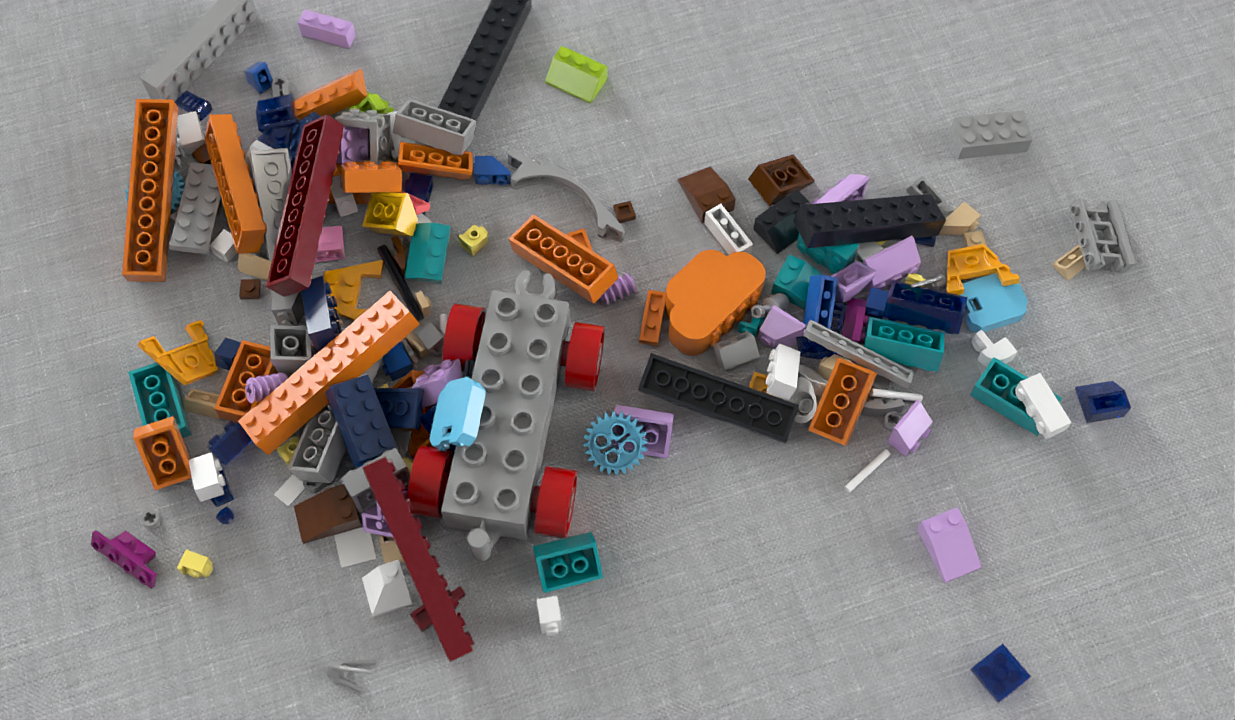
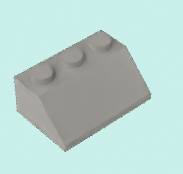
(359, 487)

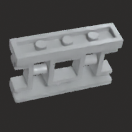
(1114, 234)

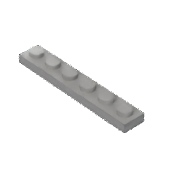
(858, 354)

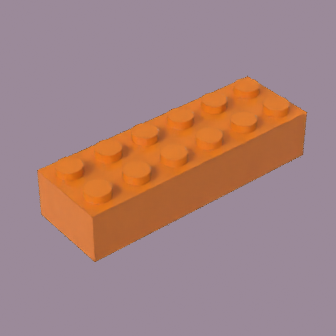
(563, 258)

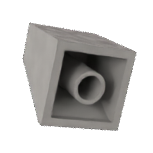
(288, 309)
(289, 348)

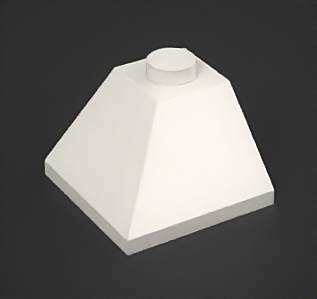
(386, 588)

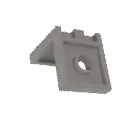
(379, 131)

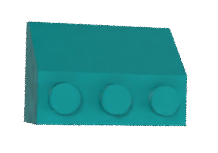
(428, 252)

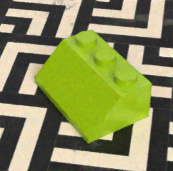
(576, 74)

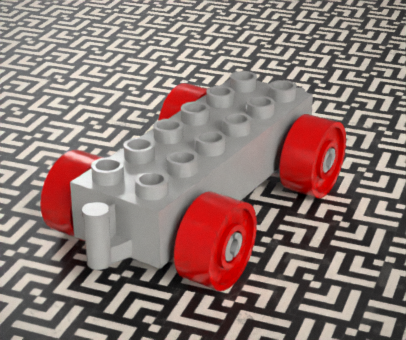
(519, 365)

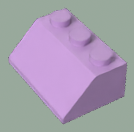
(847, 189)
(893, 263)
(656, 425)

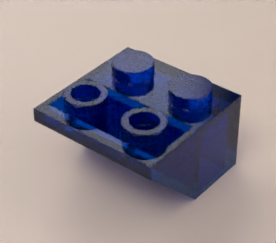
(276, 113)
(1102, 401)

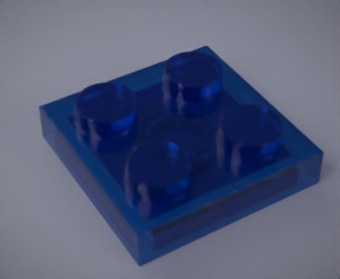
(1000, 673)

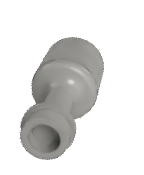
(779, 300)

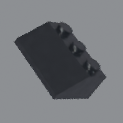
(777, 223)

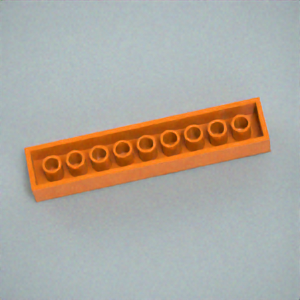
(150, 191)
(340, 360)

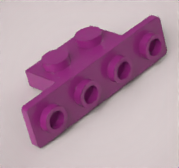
(854, 321)
(128, 554)

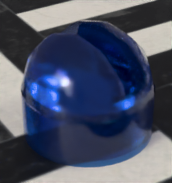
(225, 515)

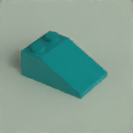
(794, 280)

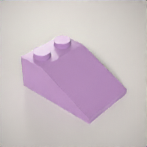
(949, 544)

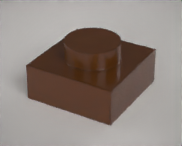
(624, 212)
(250, 289)

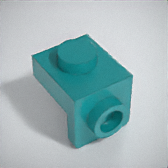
(752, 328)

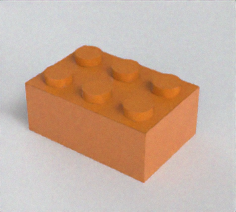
(370, 177)
(163, 452)

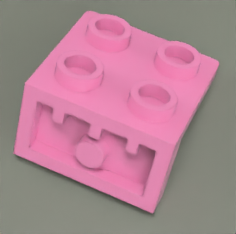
(330, 244)

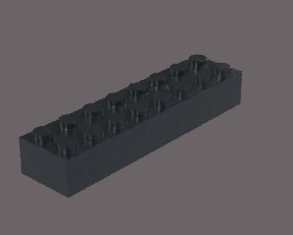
(868, 220)
(718, 398)

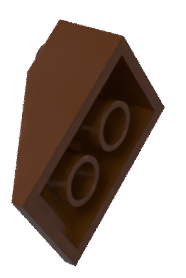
(780, 178)
(705, 191)
(327, 514)

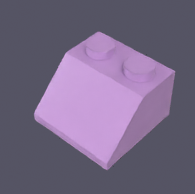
(911, 429)

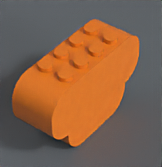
(711, 298)

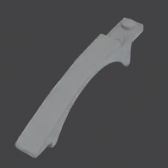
(531, 172)

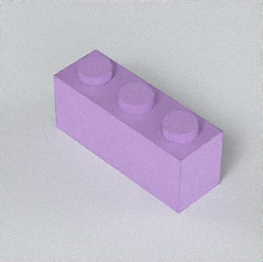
(326, 28)

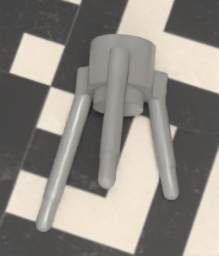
(935, 282)
(340, 669)

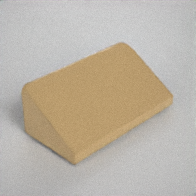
(1070, 263)
(254, 265)
(417, 345)
(201, 403)

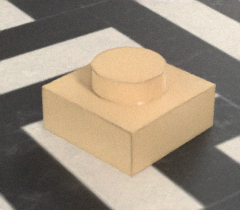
(974, 238)
(424, 303)

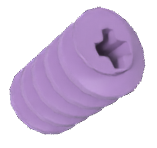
(620, 286)
(261, 387)

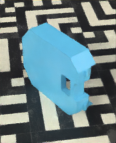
(998, 303)
(460, 409)

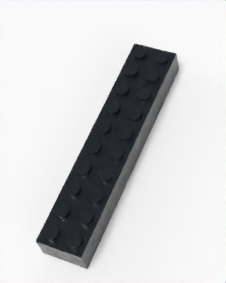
(485, 57)

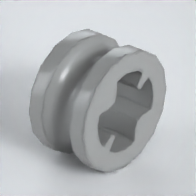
(891, 415)
(144, 517)

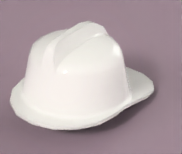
(817, 381)
(806, 399)

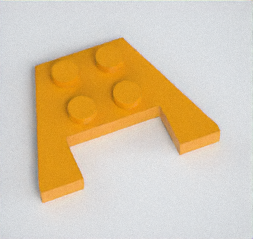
(975, 262)
(346, 286)
(186, 362)

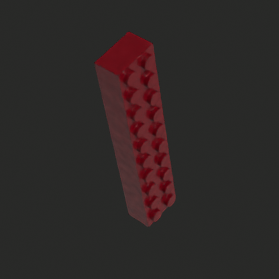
(305, 206)
(417, 558)

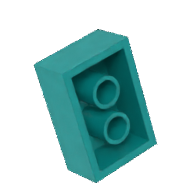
(832, 257)
(568, 562)

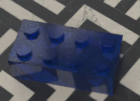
(925, 307)

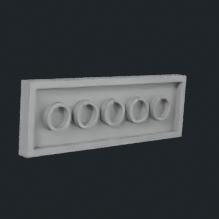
(272, 180)
(197, 211)

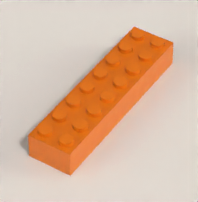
(235, 184)

